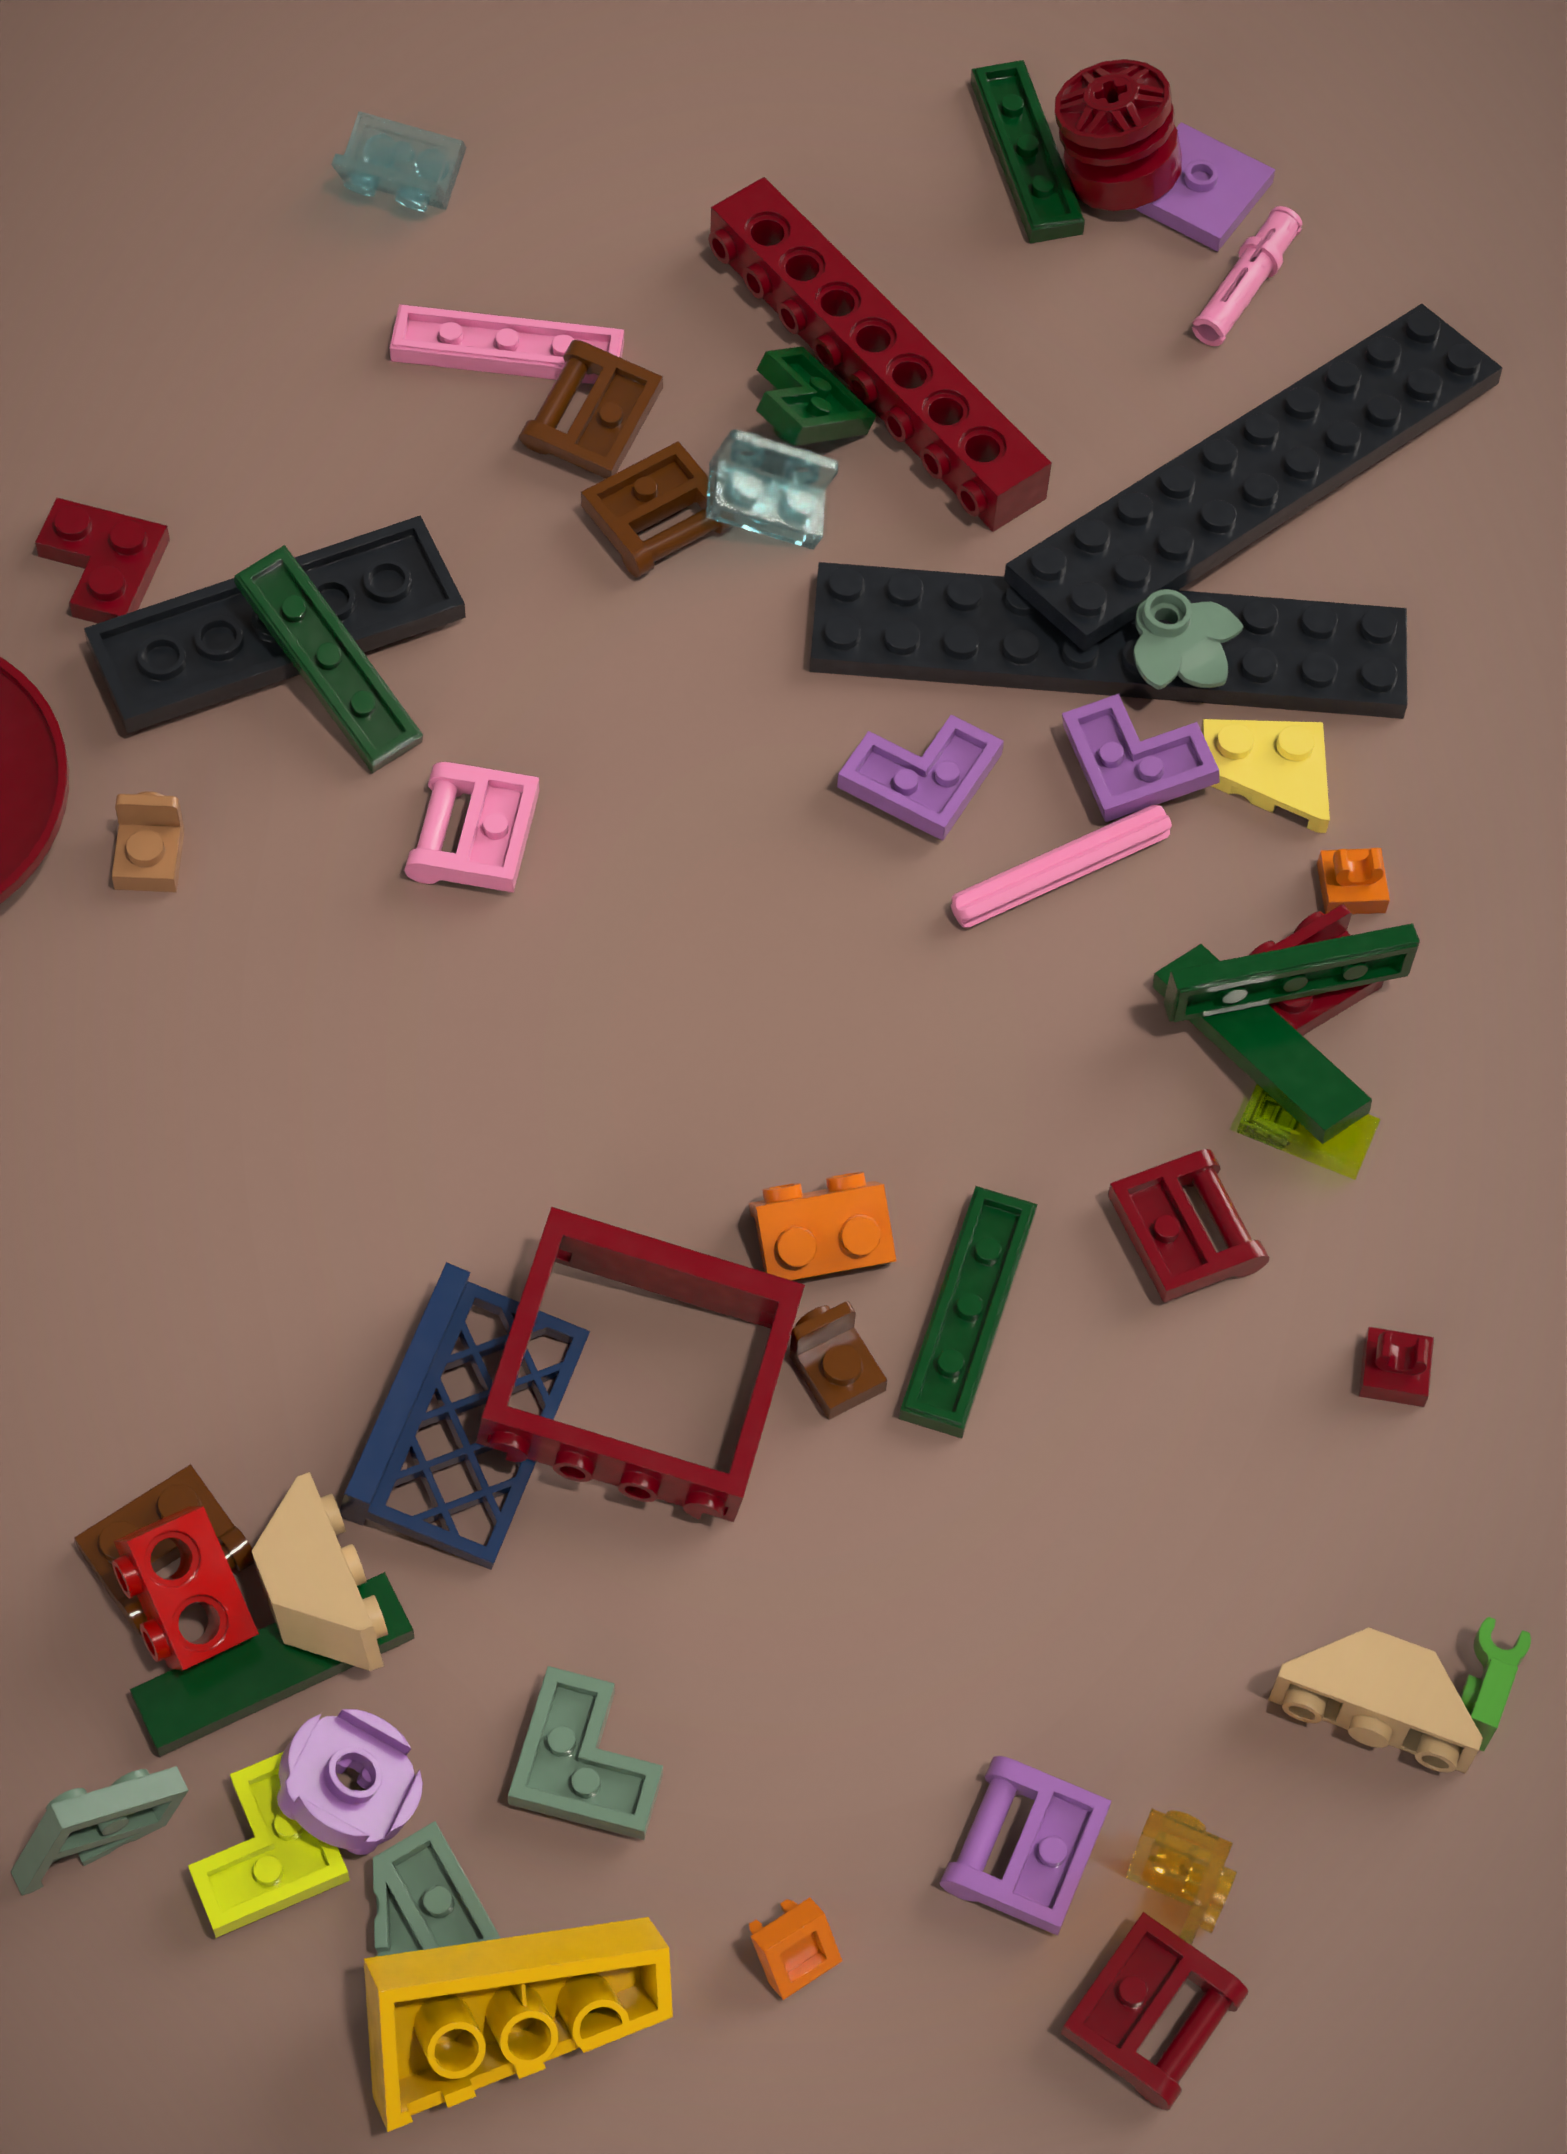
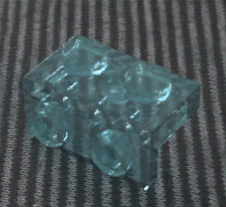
(400, 161)

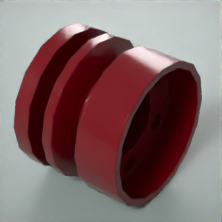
(1118, 134)

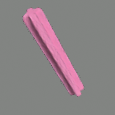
(1060, 866)

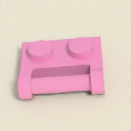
(492, 831)

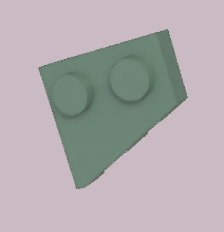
(425, 1897)

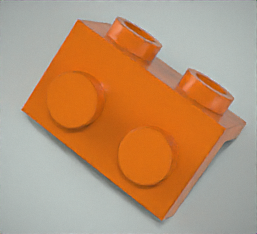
(823, 1228)

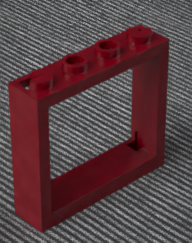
(664, 1271)

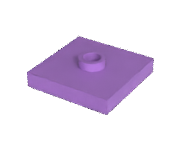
(1213, 190)

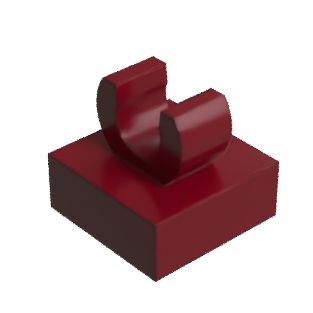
(1396, 1366)

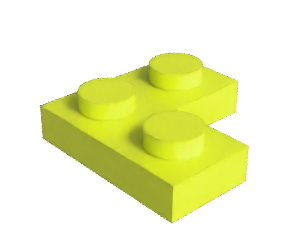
(271, 1869)

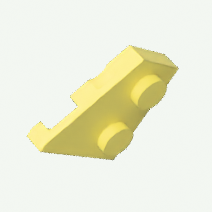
(1273, 765)

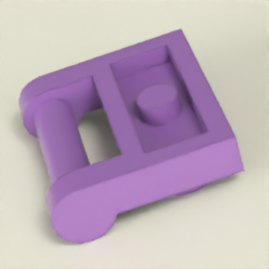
(1047, 1855)

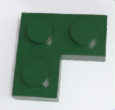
(808, 400)

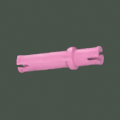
(1258, 259)

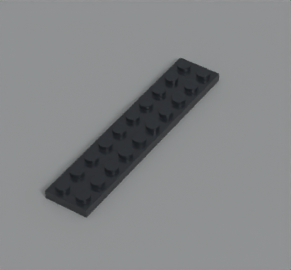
(1251, 475)
(989, 635)

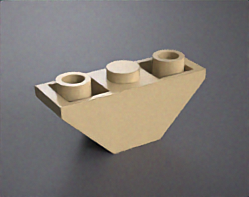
(315, 1581)
(1383, 1696)

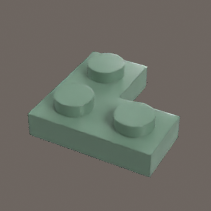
(565, 1770)

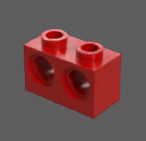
(200, 1578)

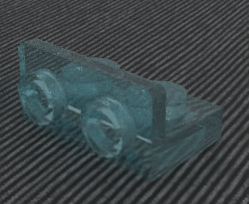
(769, 488)

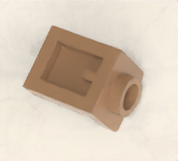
(148, 842)

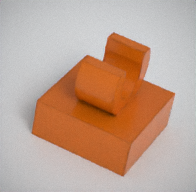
(1354, 880)
(795, 1946)

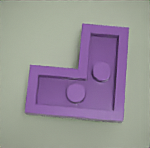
(1132, 772)
(925, 789)

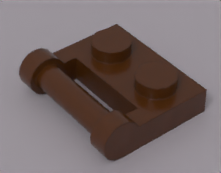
(606, 419)
(646, 496)
(166, 1498)

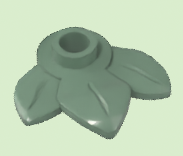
(1188, 645)

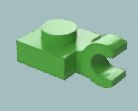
(1488, 1695)

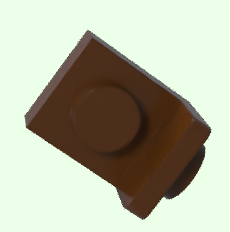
(835, 1359)

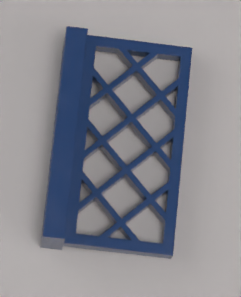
(407, 1412)

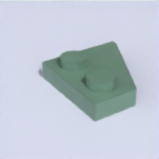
(98, 1822)

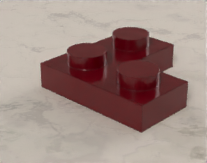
(114, 550)

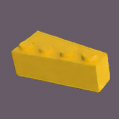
(505, 2007)

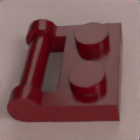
(1170, 1233)
(1133, 1997)

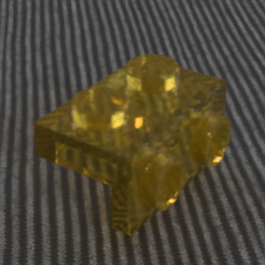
(1186, 1865)

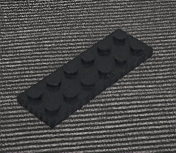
(218, 648)

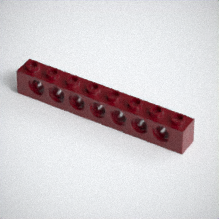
(879, 354)

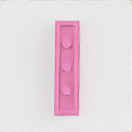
(493, 342)

